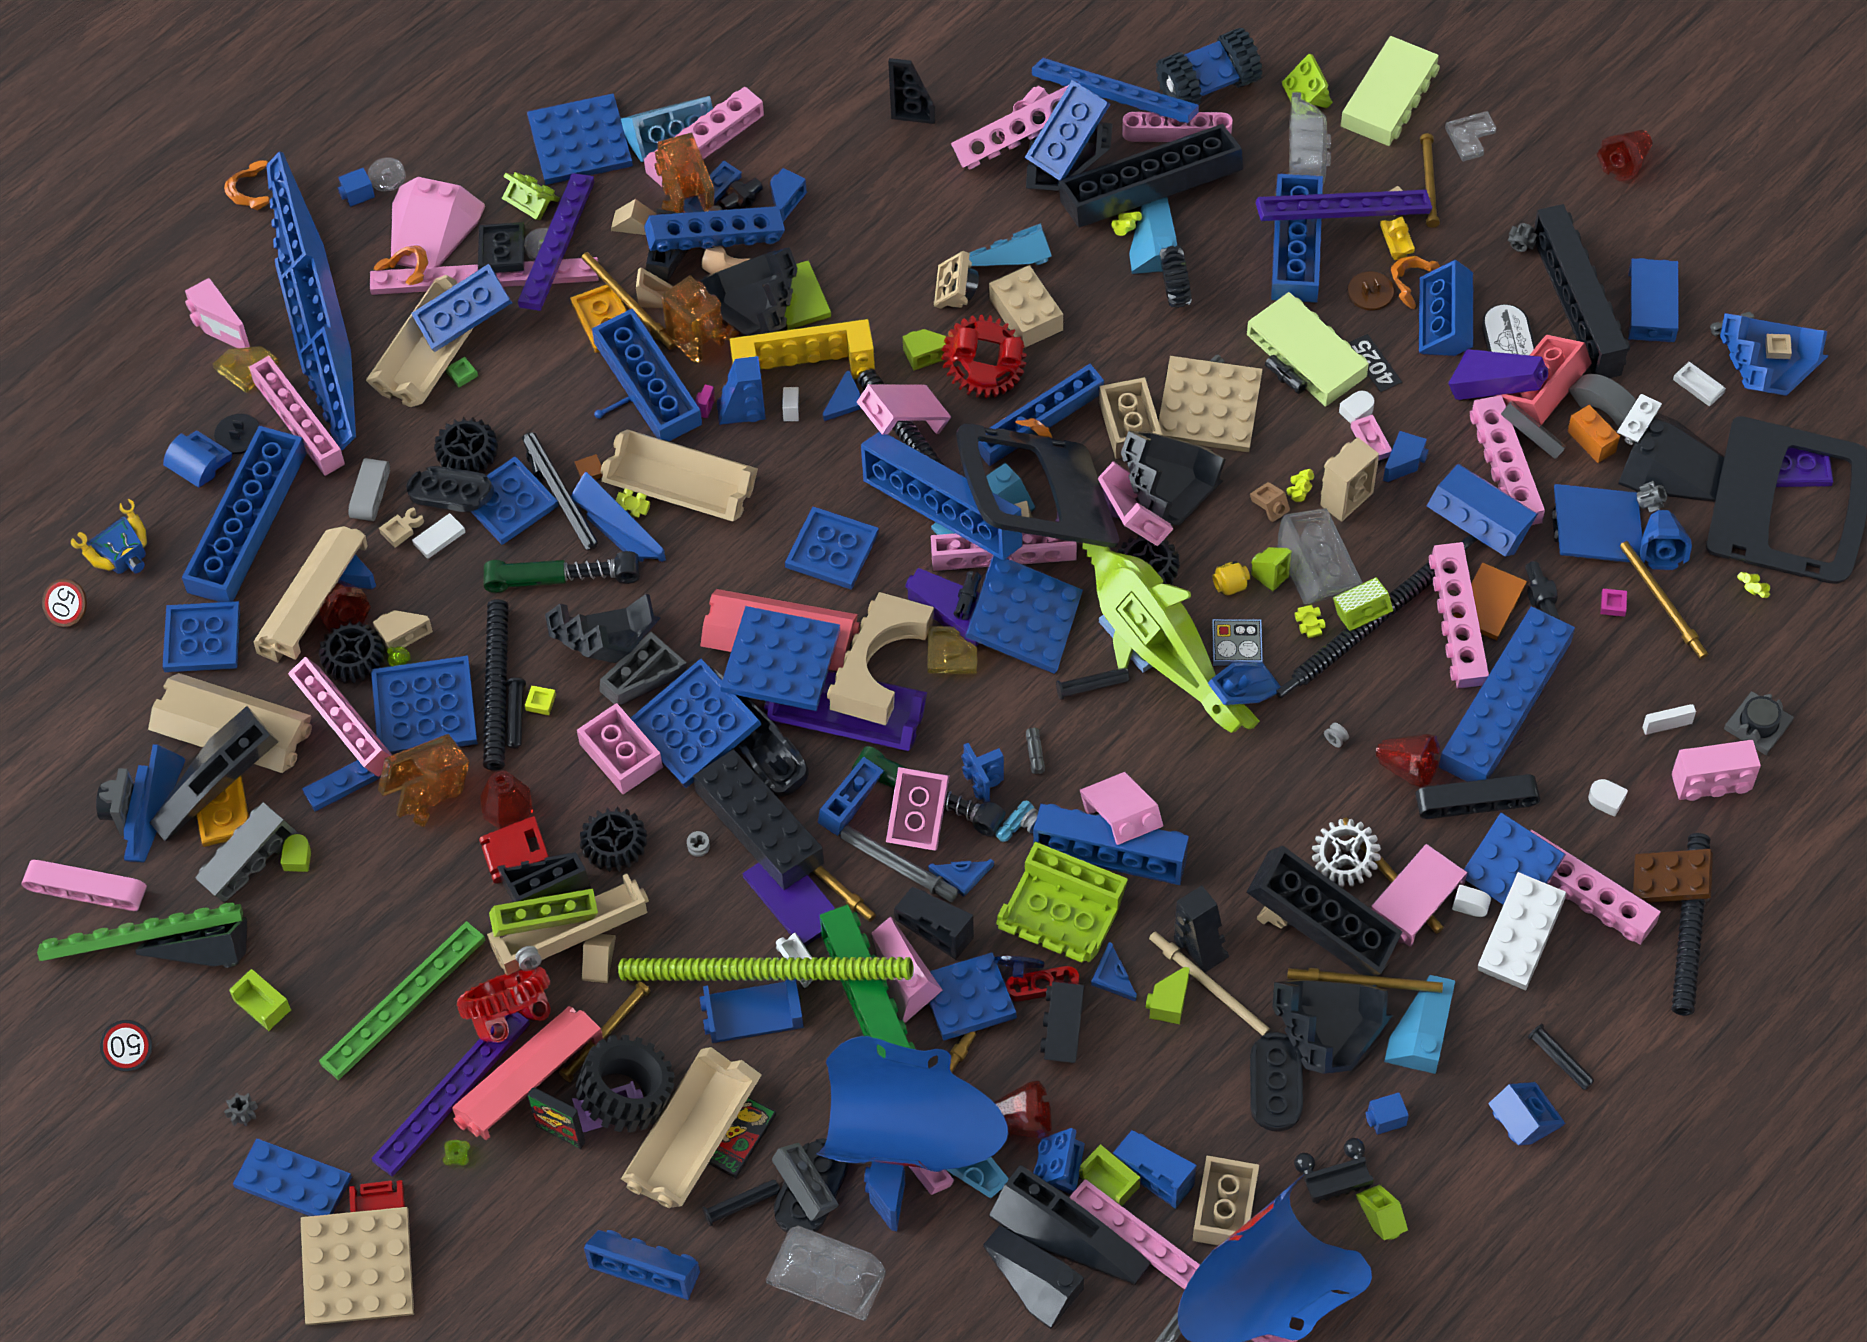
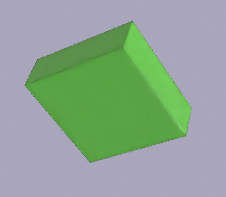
(461, 372)

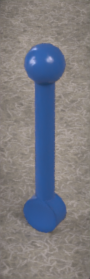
(599, 413)

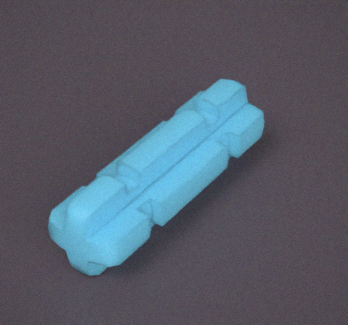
(1013, 822)

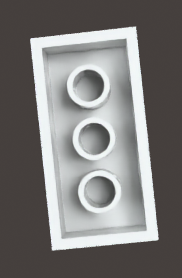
(1521, 931)

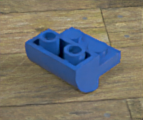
(196, 457)

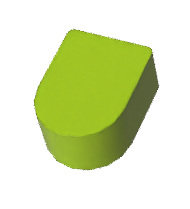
(296, 854)

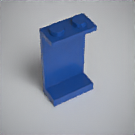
(1653, 300)
(751, 1011)

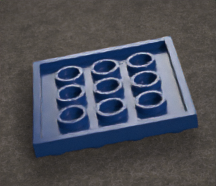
(579, 138)
(1024, 613)
(780, 658)
(424, 703)
(694, 722)

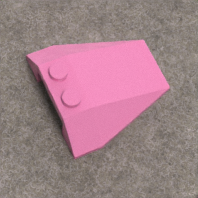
(432, 217)

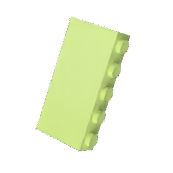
(1390, 91)
(1309, 347)

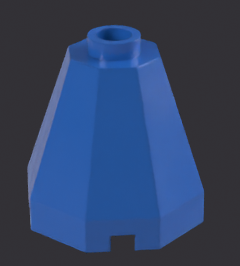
(1665, 542)

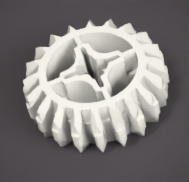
(1352, 845)

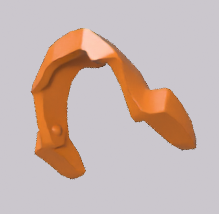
(240, 199)
(422, 263)
(1398, 270)
(1036, 426)

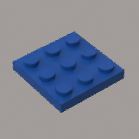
(516, 501)
(832, 547)
(201, 636)
(1505, 852)
(971, 997)

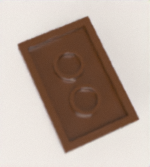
(1673, 875)

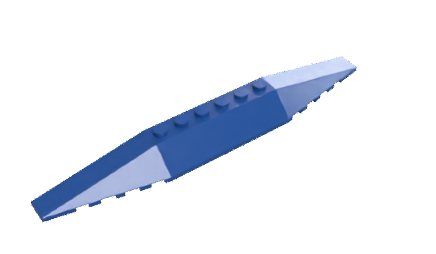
(312, 303)

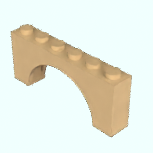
(887, 621)

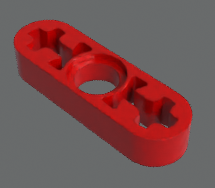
(1047, 974)

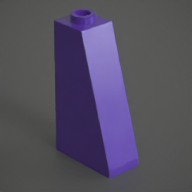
(1496, 374)
(943, 596)

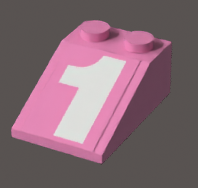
(215, 314)

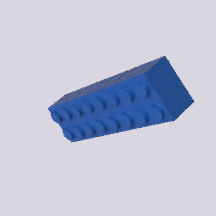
(935, 493)
(244, 515)
(1506, 696)

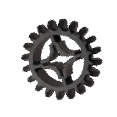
(1175, 276)
(476, 436)
(1161, 557)
(348, 663)
(595, 842)

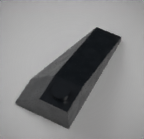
(908, 94)
(211, 947)
(1038, 1278)

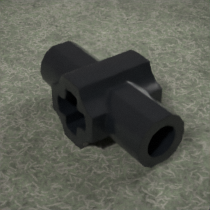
(741, 194)

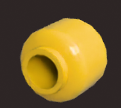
(1231, 578)

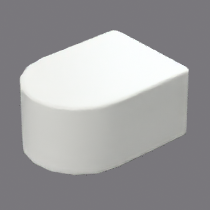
(790, 403)
(1357, 406)
(1607, 796)
(1471, 901)

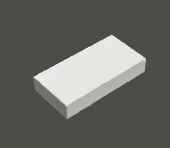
(1699, 384)
(438, 536)
(1669, 719)

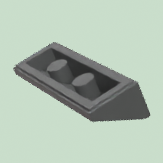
(1533, 430)
(804, 1181)

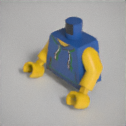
(118, 545)

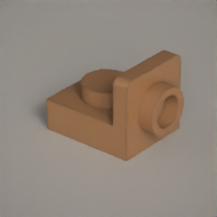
(1272, 500)

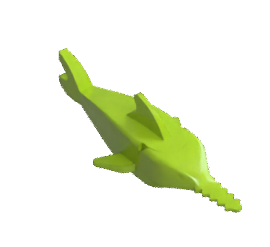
(1159, 629)

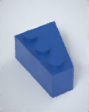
(742, 394)
(1159, 1168)

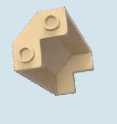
(409, 364)
(679, 475)
(308, 593)
(198, 709)
(613, 908)
(690, 1128)

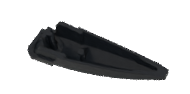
(772, 754)

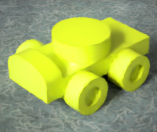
(1126, 222)
(1302, 485)
(636, 505)
(1753, 586)
(1310, 624)

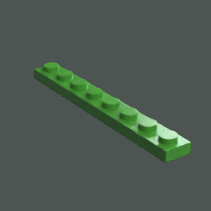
(132, 933)
(402, 1000)

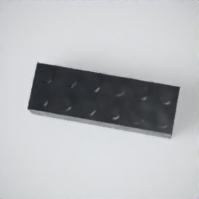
(758, 819)
(1324, 912)

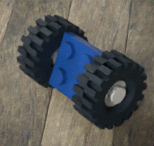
(1210, 68)

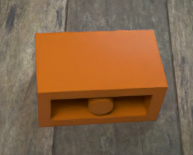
(1593, 433)

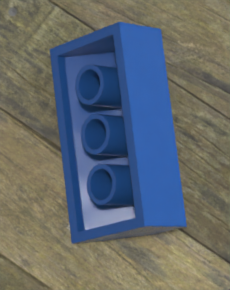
(1446, 310)
(1482, 510)
(642, 1264)

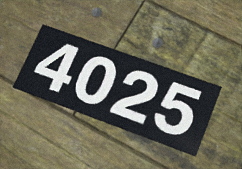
(1378, 368)

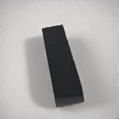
(1477, 796)

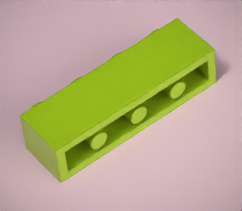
(543, 912)

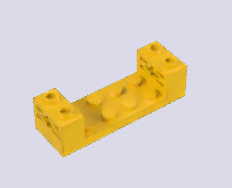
(810, 345)

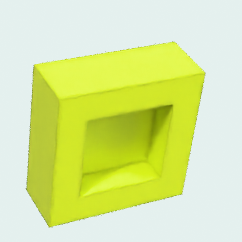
(540, 700)

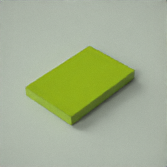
(807, 299)

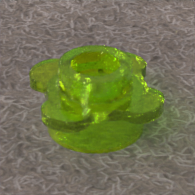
(398, 656)
(456, 1145)

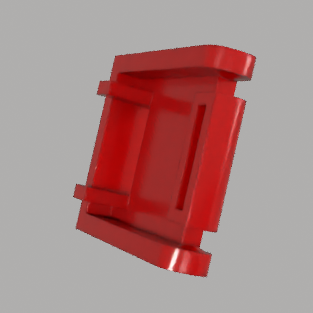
(510, 846)
(377, 1196)

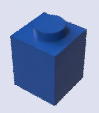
(355, 187)
(1387, 1113)

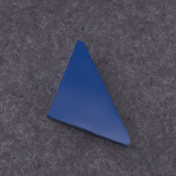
(844, 398)
(962, 874)
(1113, 976)

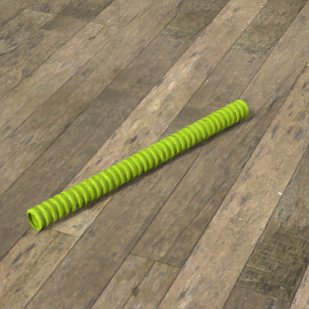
(768, 969)

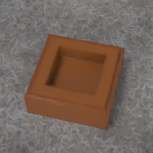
(590, 465)

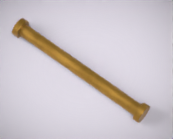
(1427, 140)
(641, 990)

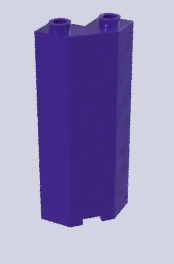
(897, 733)

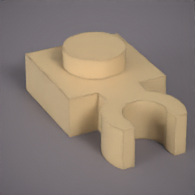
(399, 528)

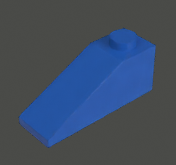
(849, 796)

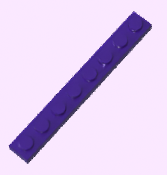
(1343, 205)
(556, 242)
(445, 1096)

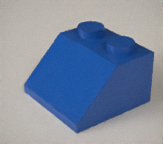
(1525, 1113)
(886, 1189)

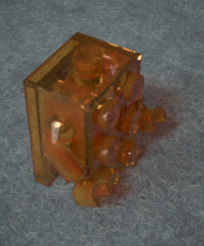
(683, 173)
(694, 318)
(425, 776)

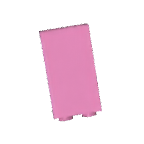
(902, 403)
(1133, 515)
(1123, 806)
(1418, 892)

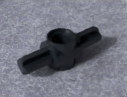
(1541, 590)

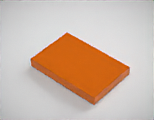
(1494, 598)

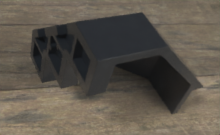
(1095, 147)
(755, 292)
(1170, 473)
(605, 634)
(1331, 1020)

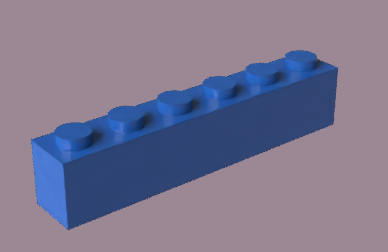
(1047, 408)

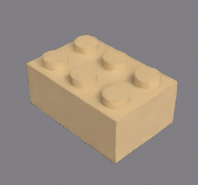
(1026, 306)
(1127, 408)
(1349, 478)
(1224, 1199)

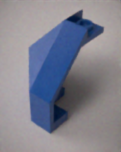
(1748, 353)

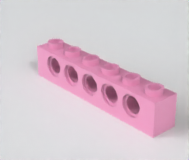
(718, 126)
(963, 146)
(297, 415)
(1509, 450)
(956, 552)
(1454, 557)
(340, 715)
(1602, 888)

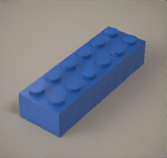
(1297, 244)
(647, 376)
(1090, 838)

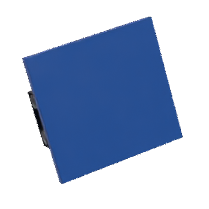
(1596, 522)

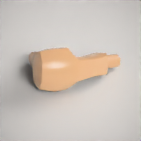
(716, 259)

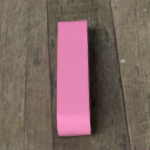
(1156, 128)
(84, 885)

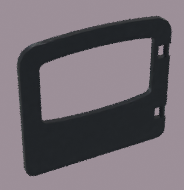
(1072, 478)
(1747, 494)

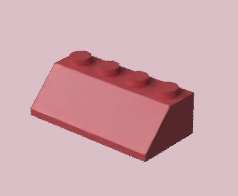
(1565, 363)

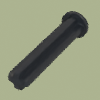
(1091, 682)
(515, 712)
(1561, 1057)
(740, 1201)

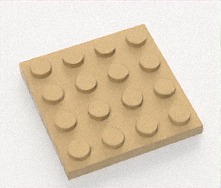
(1210, 403)
(357, 1266)

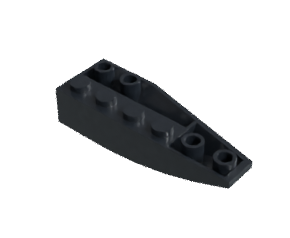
(213, 770)
(1064, 1228)

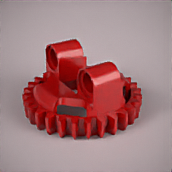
(982, 377)
(504, 996)

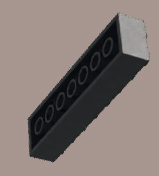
(1150, 175)
(1580, 291)

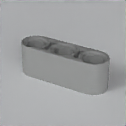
(369, 489)

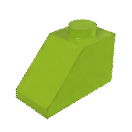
(923, 348)
(1272, 566)
(1169, 997)
(1383, 1212)

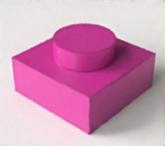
(705, 400)
(1613, 602)

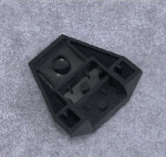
(1675, 460)

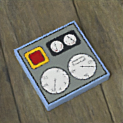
(1236, 641)

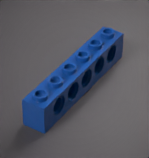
(724, 221)

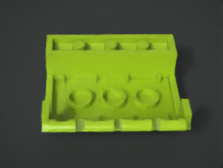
(1063, 903)

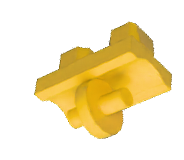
(1397, 238)

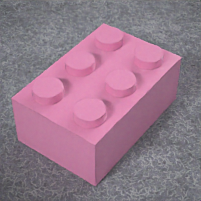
(619, 748)
(1716, 770)
(917, 808)

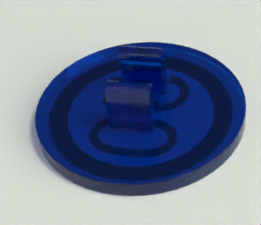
(1018, 963)

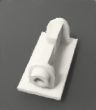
(1639, 419)
(793, 948)

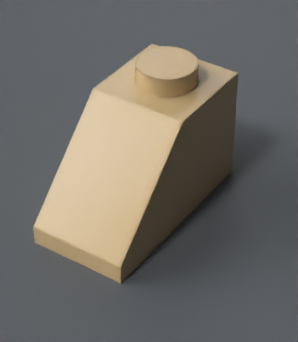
(402, 628)

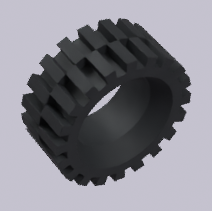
(634, 1061)

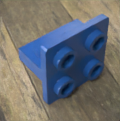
(983, 771)
(1060, 1160)

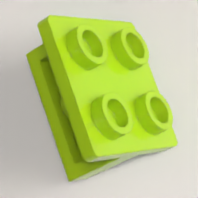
(1309, 81)
(528, 195)

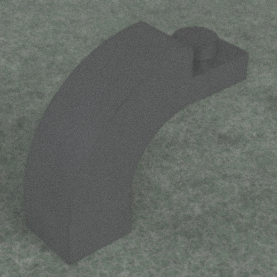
(1603, 394)

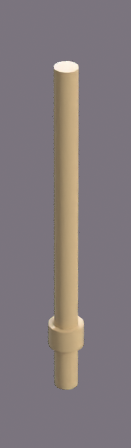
(1173, 952)

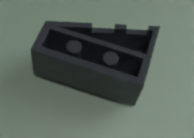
(936, 921)

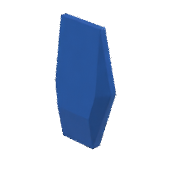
(1244, 683)

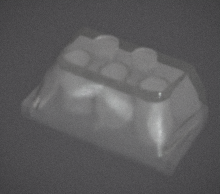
(1308, 139)
(1318, 556)
(827, 1272)

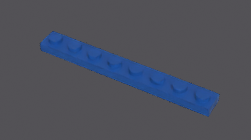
(1117, 90)

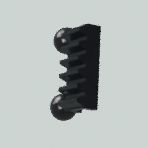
(1337, 1178)

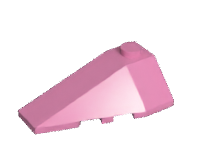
(908, 994)

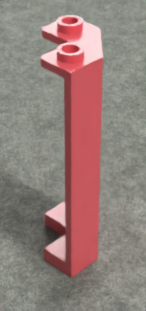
(728, 608)
(525, 1070)

